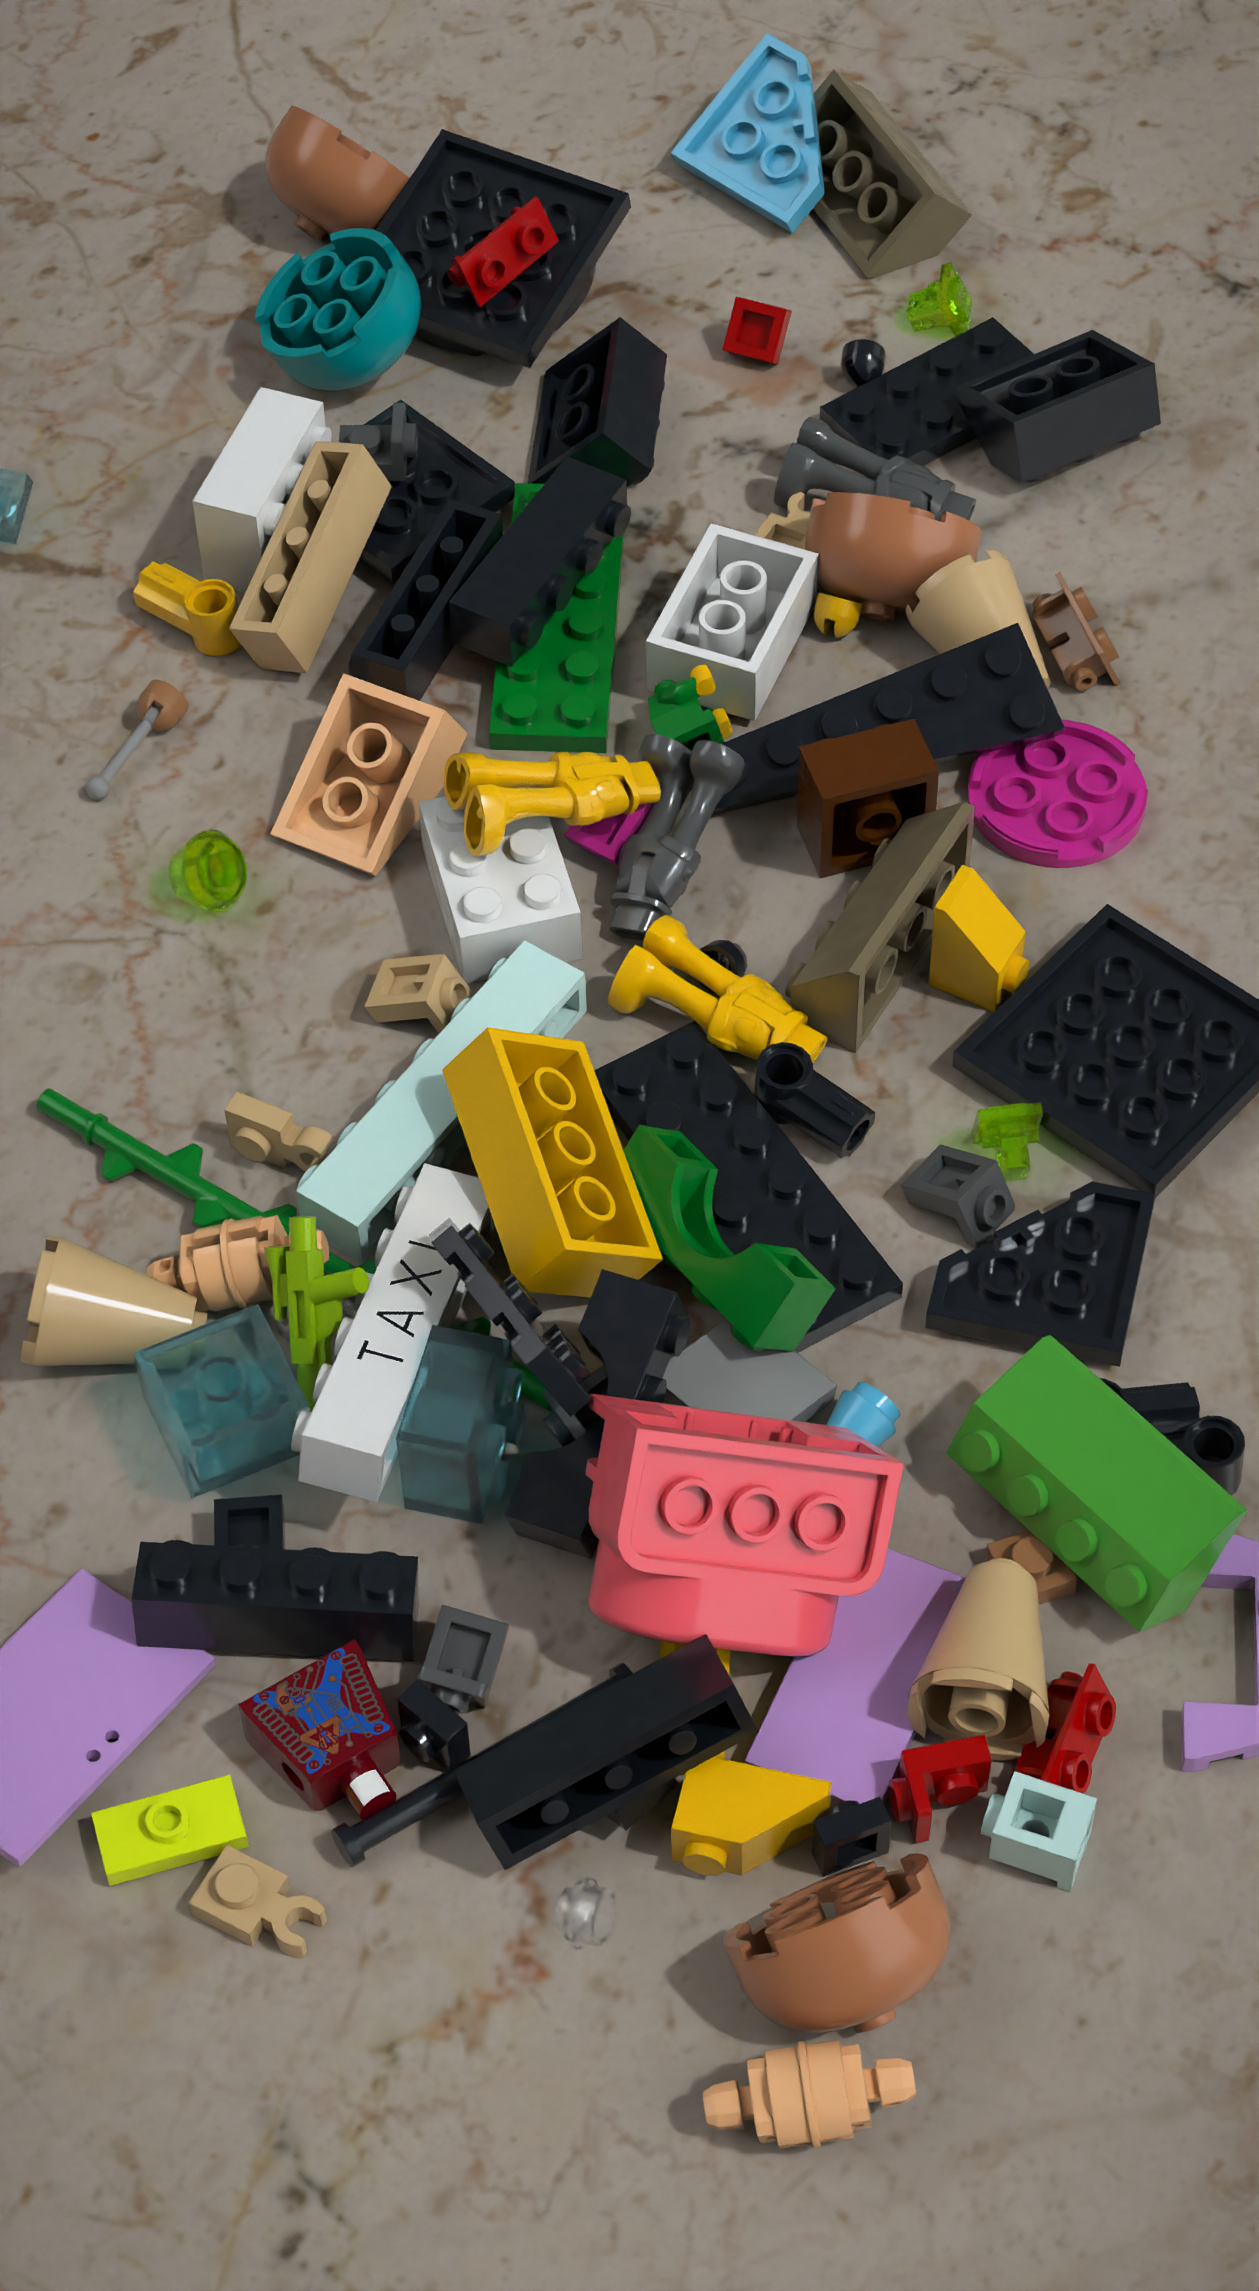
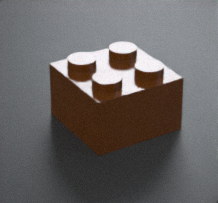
(861, 792)

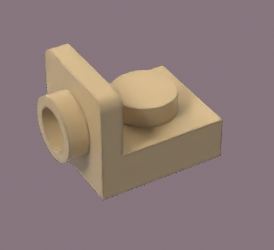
(417, 990)

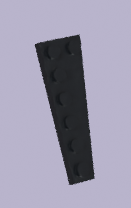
(961, 700)

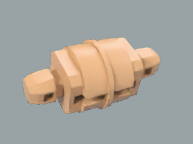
(227, 1262)
(809, 2094)

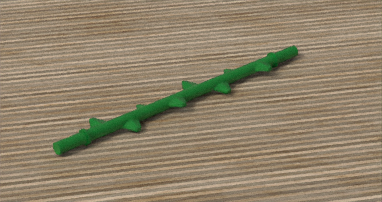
(213, 1204)

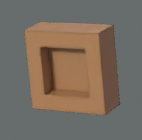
(1051, 1574)

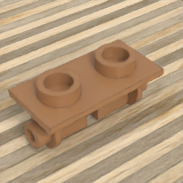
(1087, 652)

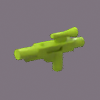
(311, 1299)

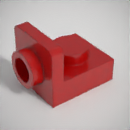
(940, 1773)

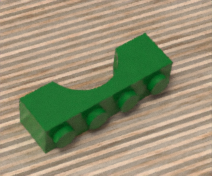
(763, 1291)

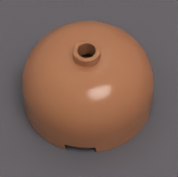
(328, 176)
(883, 549)
(849, 1967)

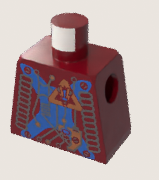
(327, 1732)

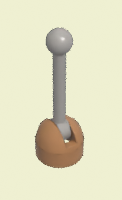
(158, 710)

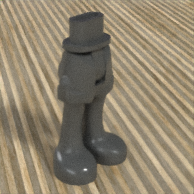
(813, 466)
(653, 863)

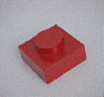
(757, 330)

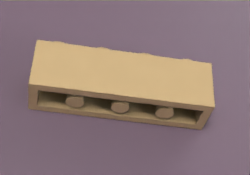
(310, 557)

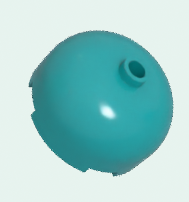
(341, 311)

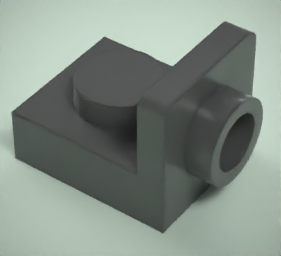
(386, 443)
(962, 1188)

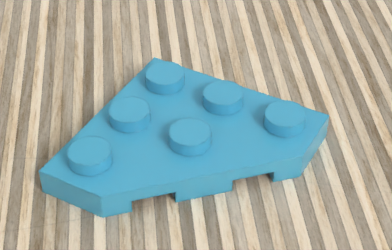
(761, 136)

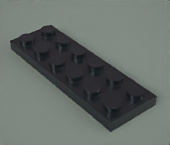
(762, 1180)

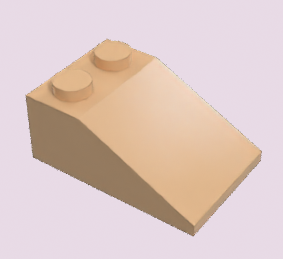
(367, 774)

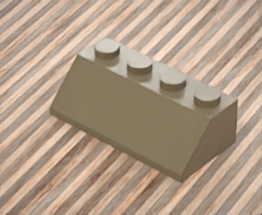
(878, 186)
(882, 927)

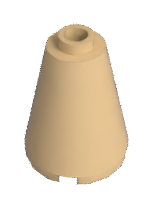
(971, 602)
(99, 1309)
(986, 1665)

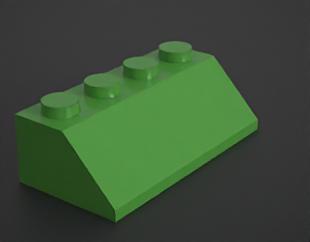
(1097, 1484)

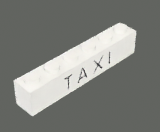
(362, 1396)

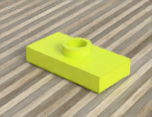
(169, 1830)

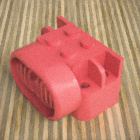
(733, 1525)

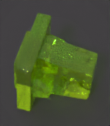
(941, 303)
(1008, 1132)

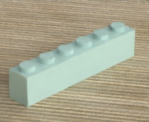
(415, 1116)

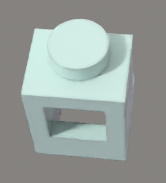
(1044, 1808)

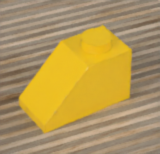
(976, 943)
(742, 1815)

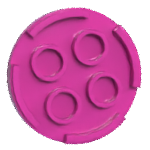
(1059, 797)

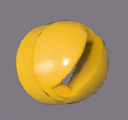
(842, 611)

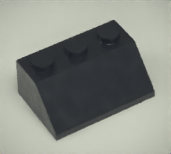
(1061, 405)
(602, 406)

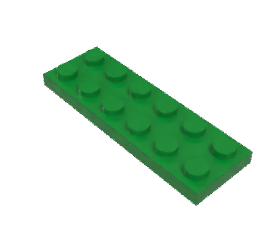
(563, 685)

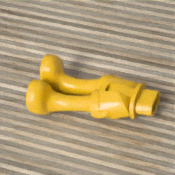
(568, 786)
(742, 1020)

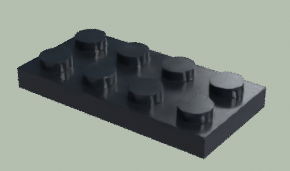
(915, 405)

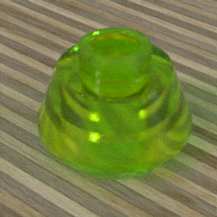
(209, 871)

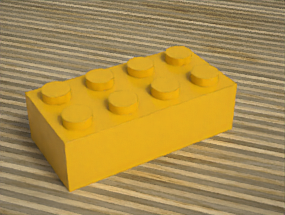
(550, 1162)

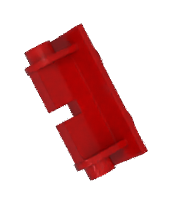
(504, 252)
(1079, 1718)

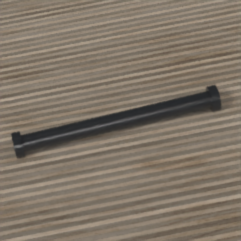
(433, 1795)

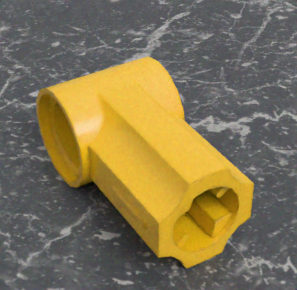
(191, 605)

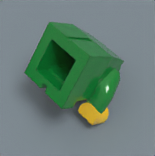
(678, 713)

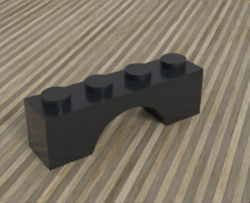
(633, 1333)

